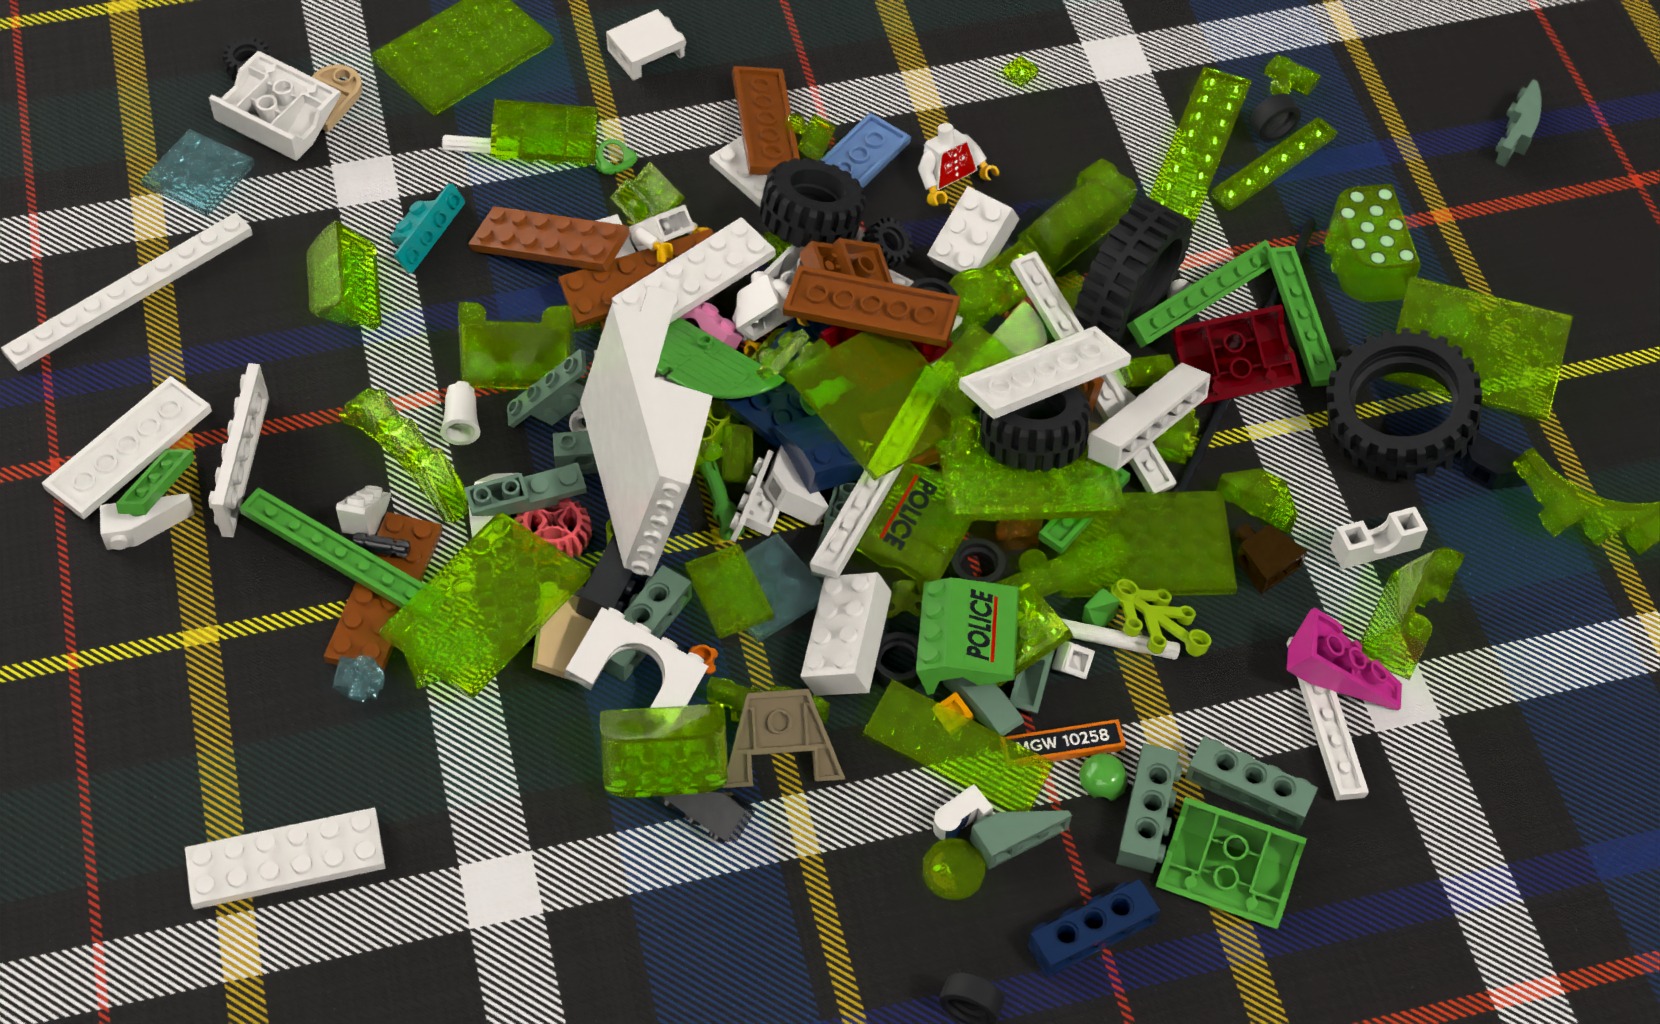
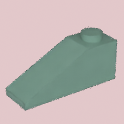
(1012, 833)

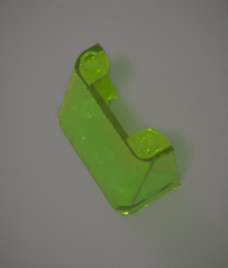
(512, 352)
(1396, 632)

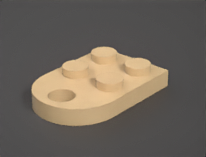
(350, 90)

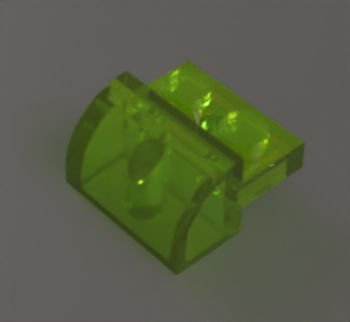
(647, 195)

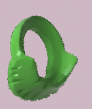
(606, 167)

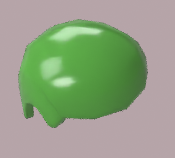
(1103, 776)

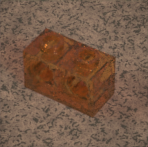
(1018, 534)

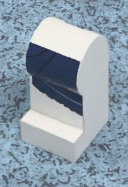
(960, 812)

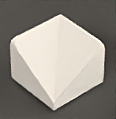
(1073, 659)

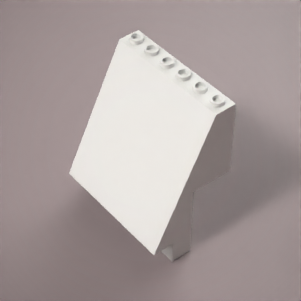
(641, 429)

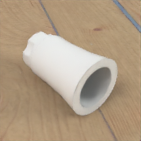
(460, 415)

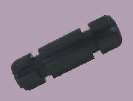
(382, 544)

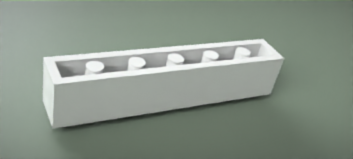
(1148, 416)

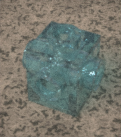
(359, 677)

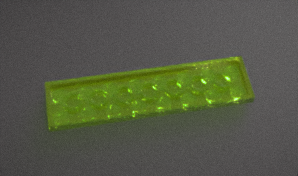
(1200, 142)

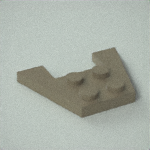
(780, 724)

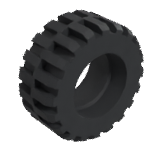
(811, 202)
(1039, 434)

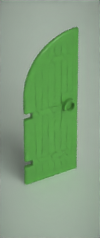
(709, 364)

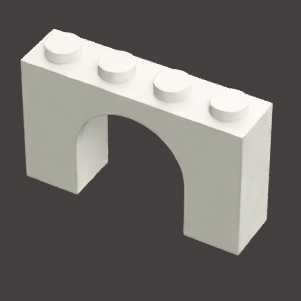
(613, 634)

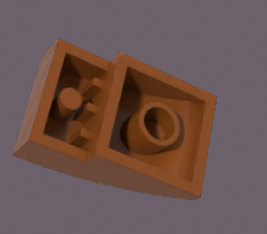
(848, 258)

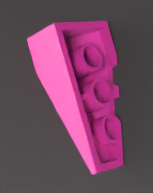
(1334, 662)

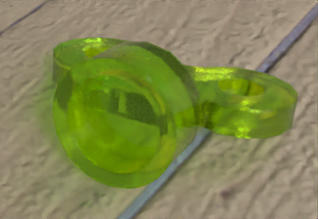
(904, 598)

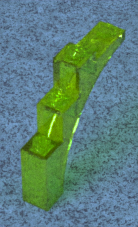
(428, 467)
(1601, 518)

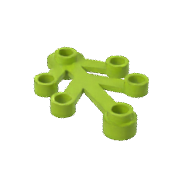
(1158, 615)

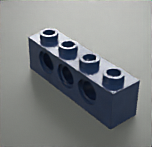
(1057, 956)

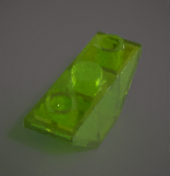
(1260, 496)

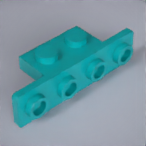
(424, 226)

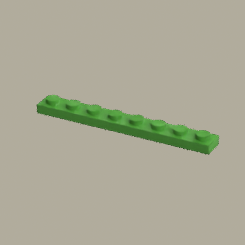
(1200, 294)
(330, 547)

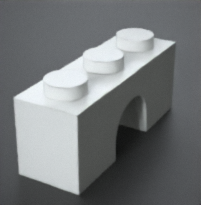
(1398, 534)

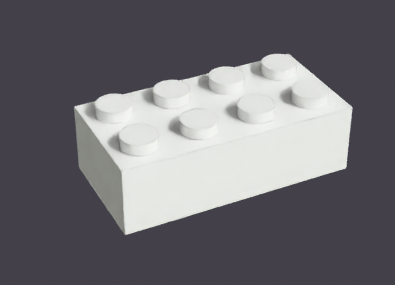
(846, 634)

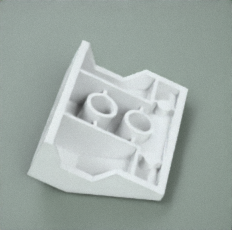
(276, 105)

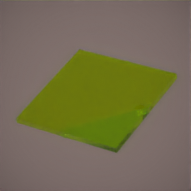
(873, 400)

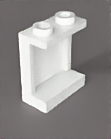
(644, 41)

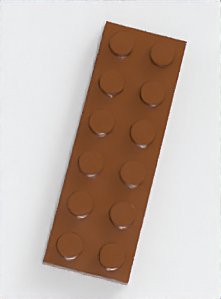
(762, 115)
(549, 238)
(591, 290)
(872, 306)
(366, 610)

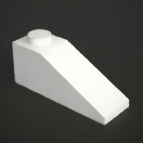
(128, 531)

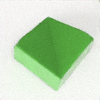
(1100, 609)

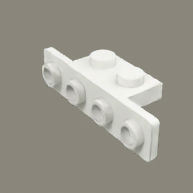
(756, 507)

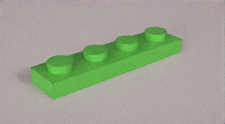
(154, 482)
(1063, 531)

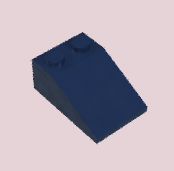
(817, 454)

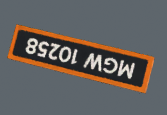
(1074, 740)

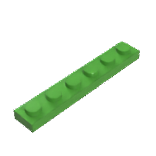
(1302, 314)

